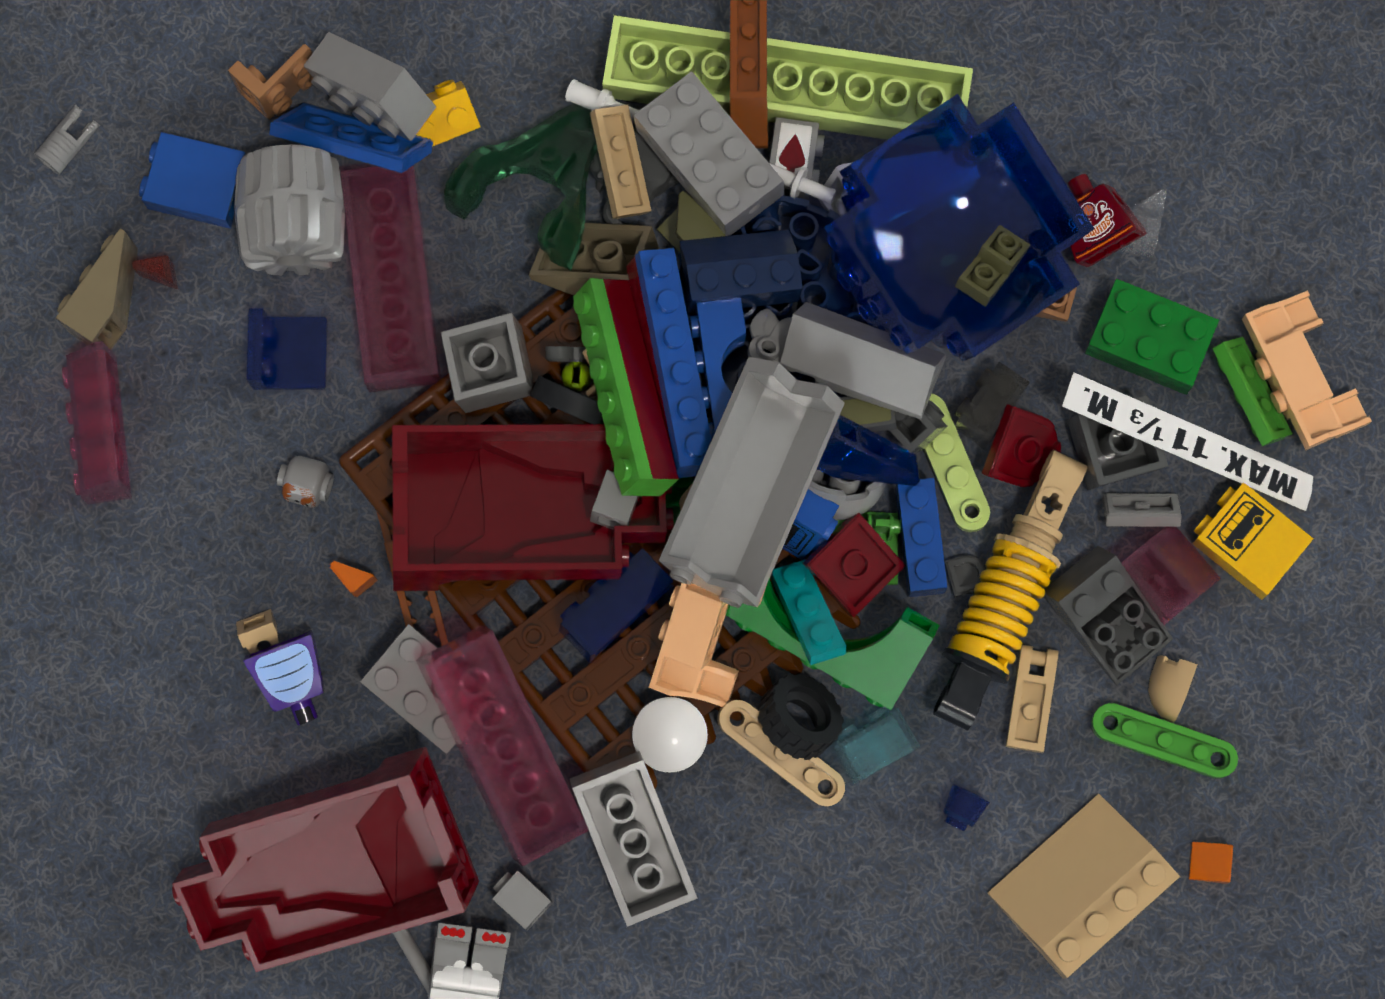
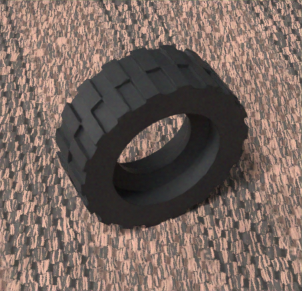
(783, 729)

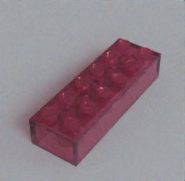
(390, 278)
(502, 745)

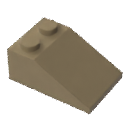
(602, 255)

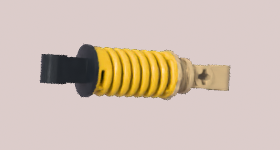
(1007, 594)

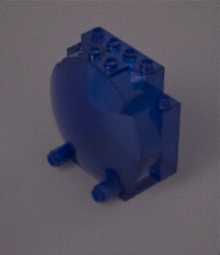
(928, 207)

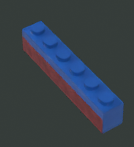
(671, 355)

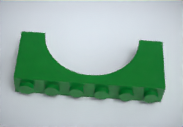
(872, 665)

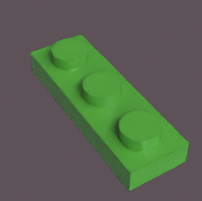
(1251, 391)

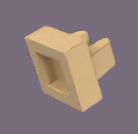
(257, 629)

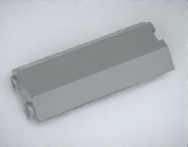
(751, 483)

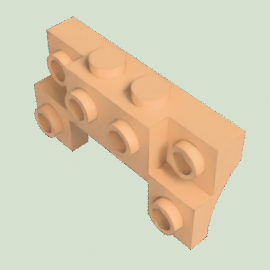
(1295, 374)
(688, 647)

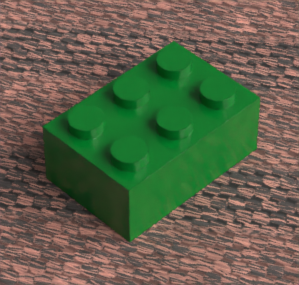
(1151, 336)

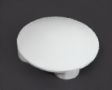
(670, 734)

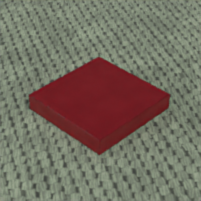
(854, 564)

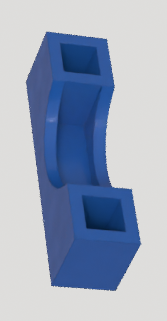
(720, 332)

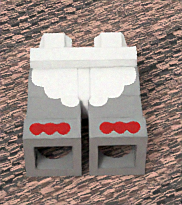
(449, 973)

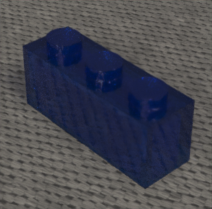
(614, 605)

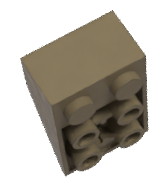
(103, 298)

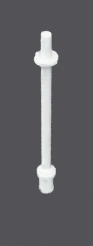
(595, 99)

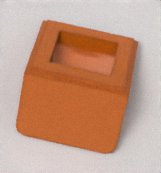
(354, 579)
(1211, 862)

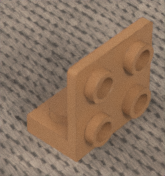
(274, 94)

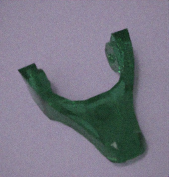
(553, 151)

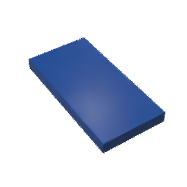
(349, 138)

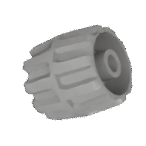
(289, 209)

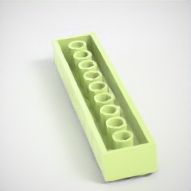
(804, 81)

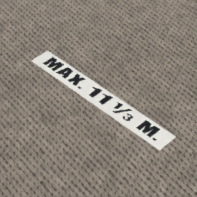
(1188, 441)

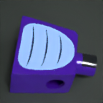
(289, 675)

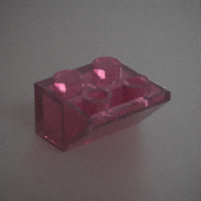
(1170, 573)

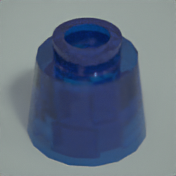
(963, 807)

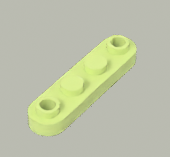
(956, 475)

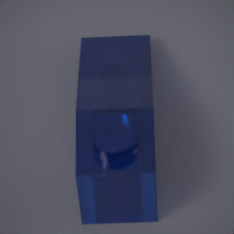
(866, 456)

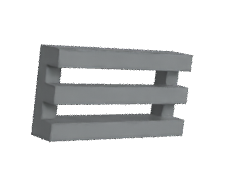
(1142, 510)

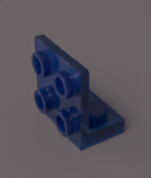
(286, 352)

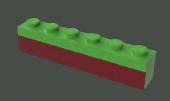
(625, 388)

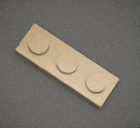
(620, 161)

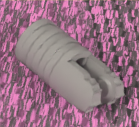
(60, 146)

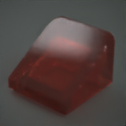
(157, 269)

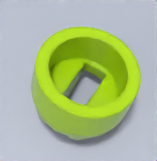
(584, 379)

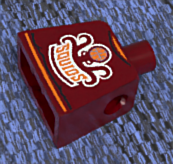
(1109, 215)

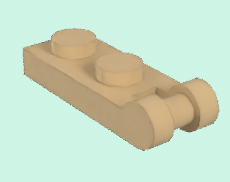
(1031, 700)

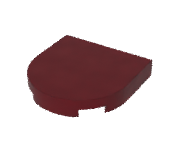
(1020, 447)

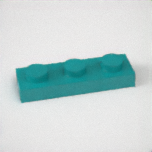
(808, 612)

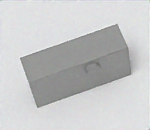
(633, 838)

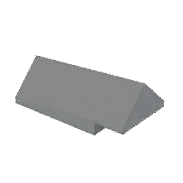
(860, 361)

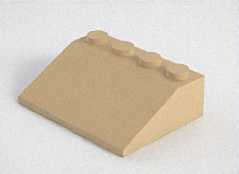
(1083, 885)

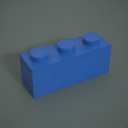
(921, 538)

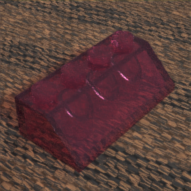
(97, 424)

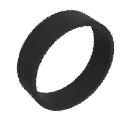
(567, 400)

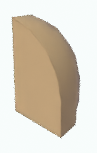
(1170, 686)

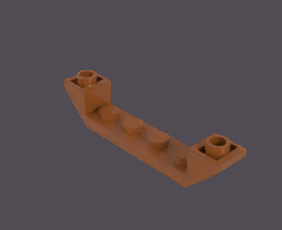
(749, 69)

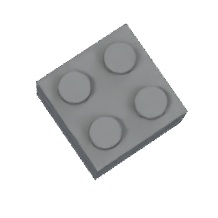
(488, 362)

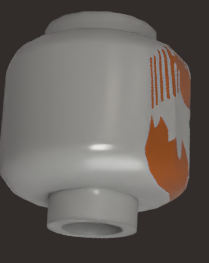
(305, 481)

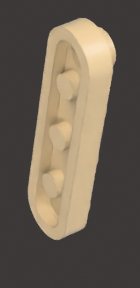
(800, 773)

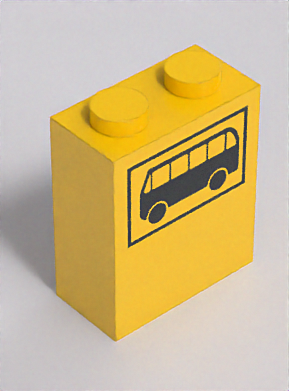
(1251, 540)

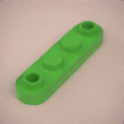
(1164, 740)

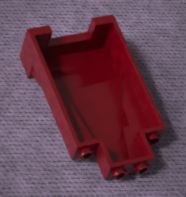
(508, 505)
(330, 867)

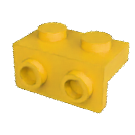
(452, 114)

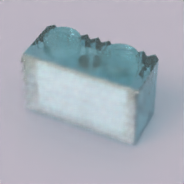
(875, 744)

